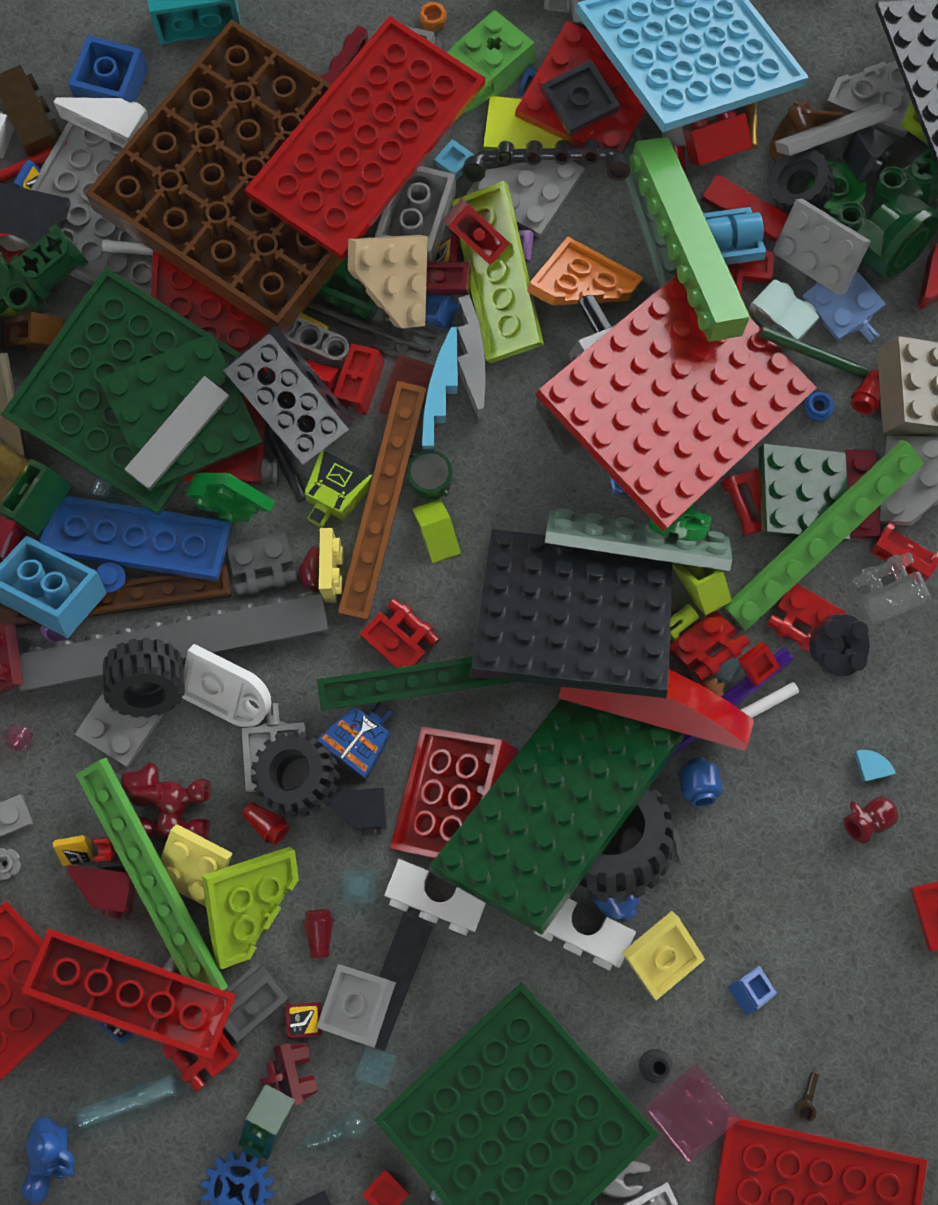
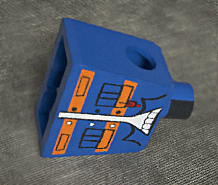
(359, 738)

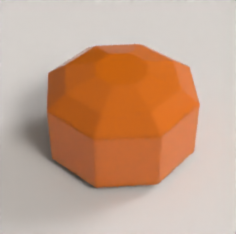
(433, 16)

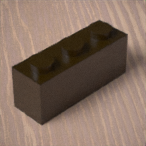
(27, 111)

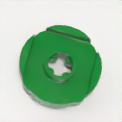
(851, 190)
(689, 525)

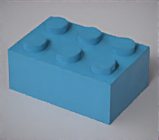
(49, 586)

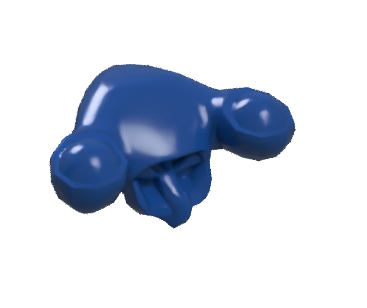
(46, 1157)

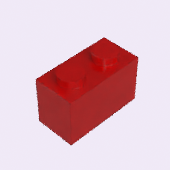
(717, 138)

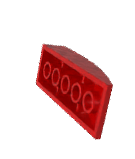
(686, 709)
(128, 994)

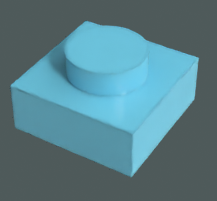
(452, 158)

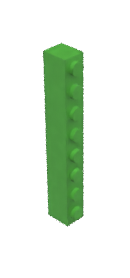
(689, 240)

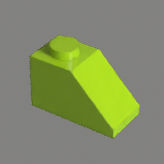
(704, 586)

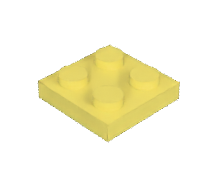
(329, 557)
(190, 857)
(663, 955)

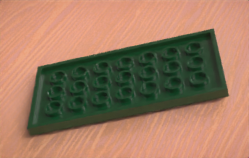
(554, 811)

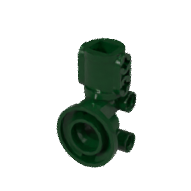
(900, 217)
(23, 286)

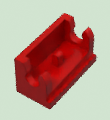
(359, 378)
(895, 543)

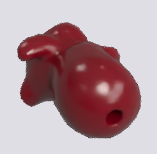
(873, 818)

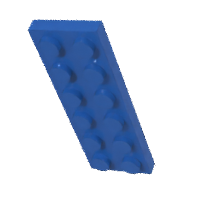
(138, 538)

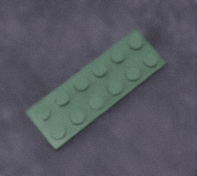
(635, 539)

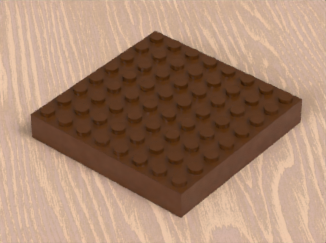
(188, 171)

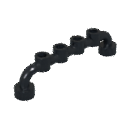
(617, 167)

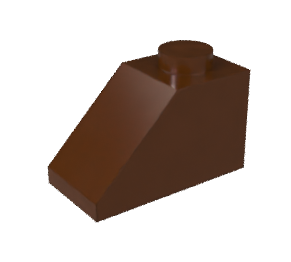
(30, 331)

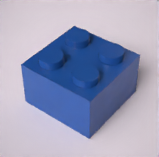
(108, 71)

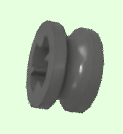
(270, 471)

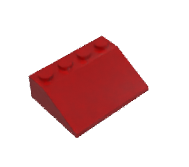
(445, 786)

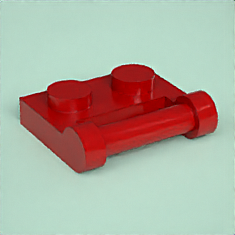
(752, 482)

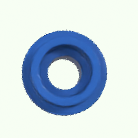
(822, 398)

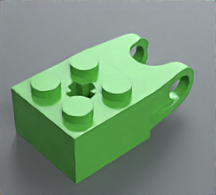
(497, 53)

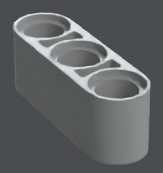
(322, 348)

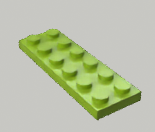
(500, 290)

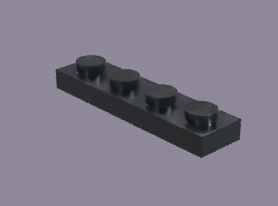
(400, 968)

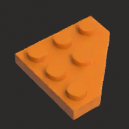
(580, 271)

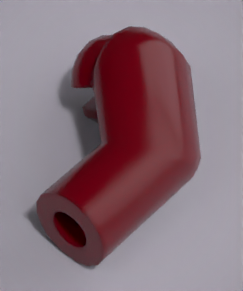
(308, 570)

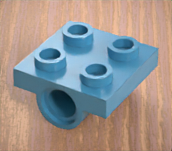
(738, 234)

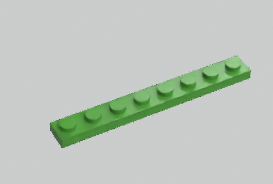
(824, 535)
(149, 874)

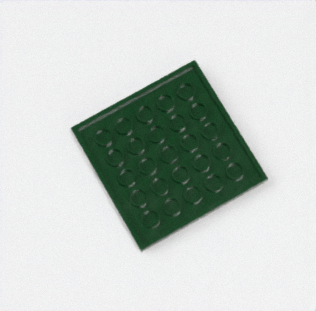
(62, 394)
(516, 1115)

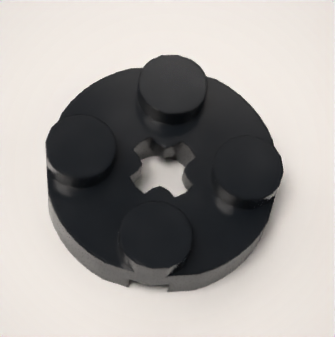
(855, 649)

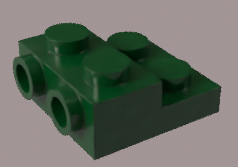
(348, 291)

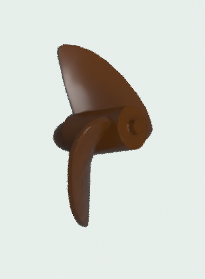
(798, 119)

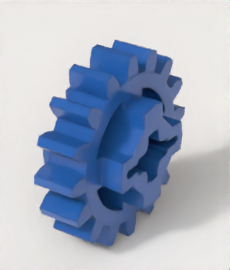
(230, 1174)

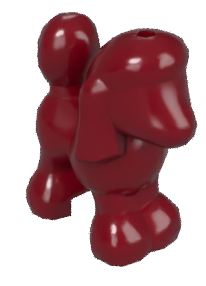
(170, 799)

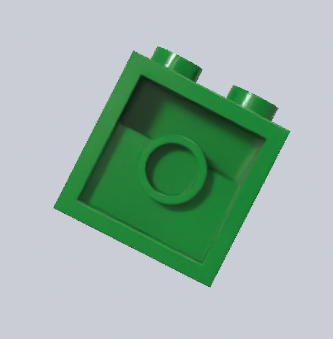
(227, 497)

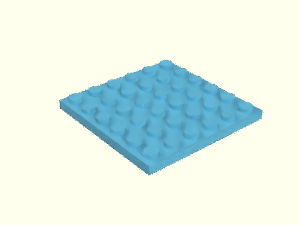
(692, 55)

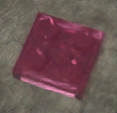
(693, 1113)

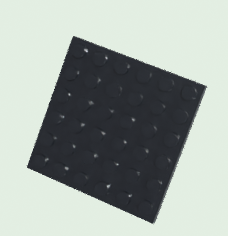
(573, 617)

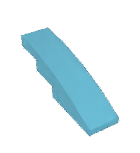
(442, 382)

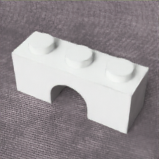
(408, 889)
(604, 945)

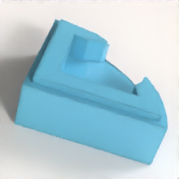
(873, 765)

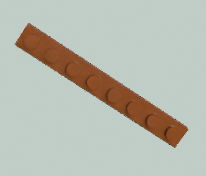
(382, 501)

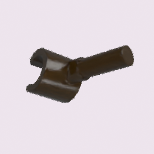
(808, 1098)

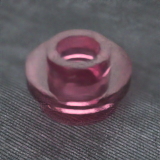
(17, 737)

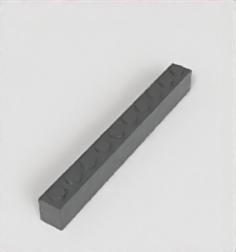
(219, 633)

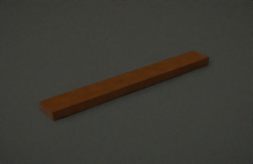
(145, 594)

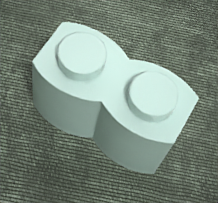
(782, 311)

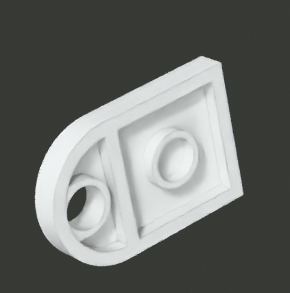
(224, 688)

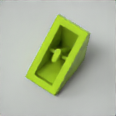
(437, 531)

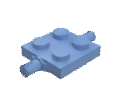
(847, 312)

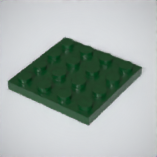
(153, 389)

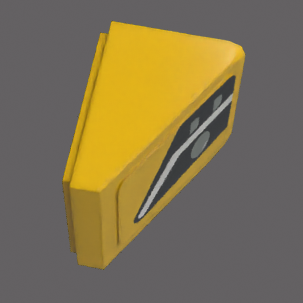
(74, 850)

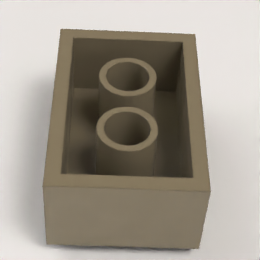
(909, 387)

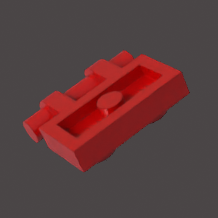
(804, 607)
(705, 638)
(392, 642)
(222, 1058)

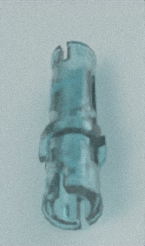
(137, 1098)

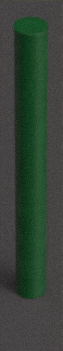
(813, 352)

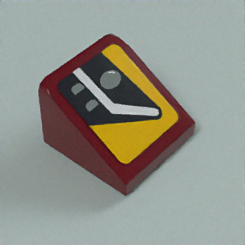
(449, 249)
(303, 1019)

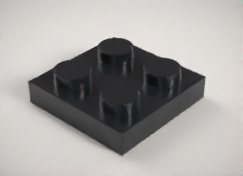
(580, 97)

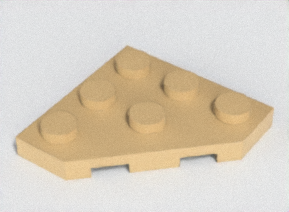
(393, 275)

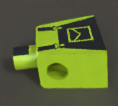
(335, 488)

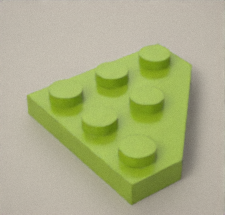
(245, 902)

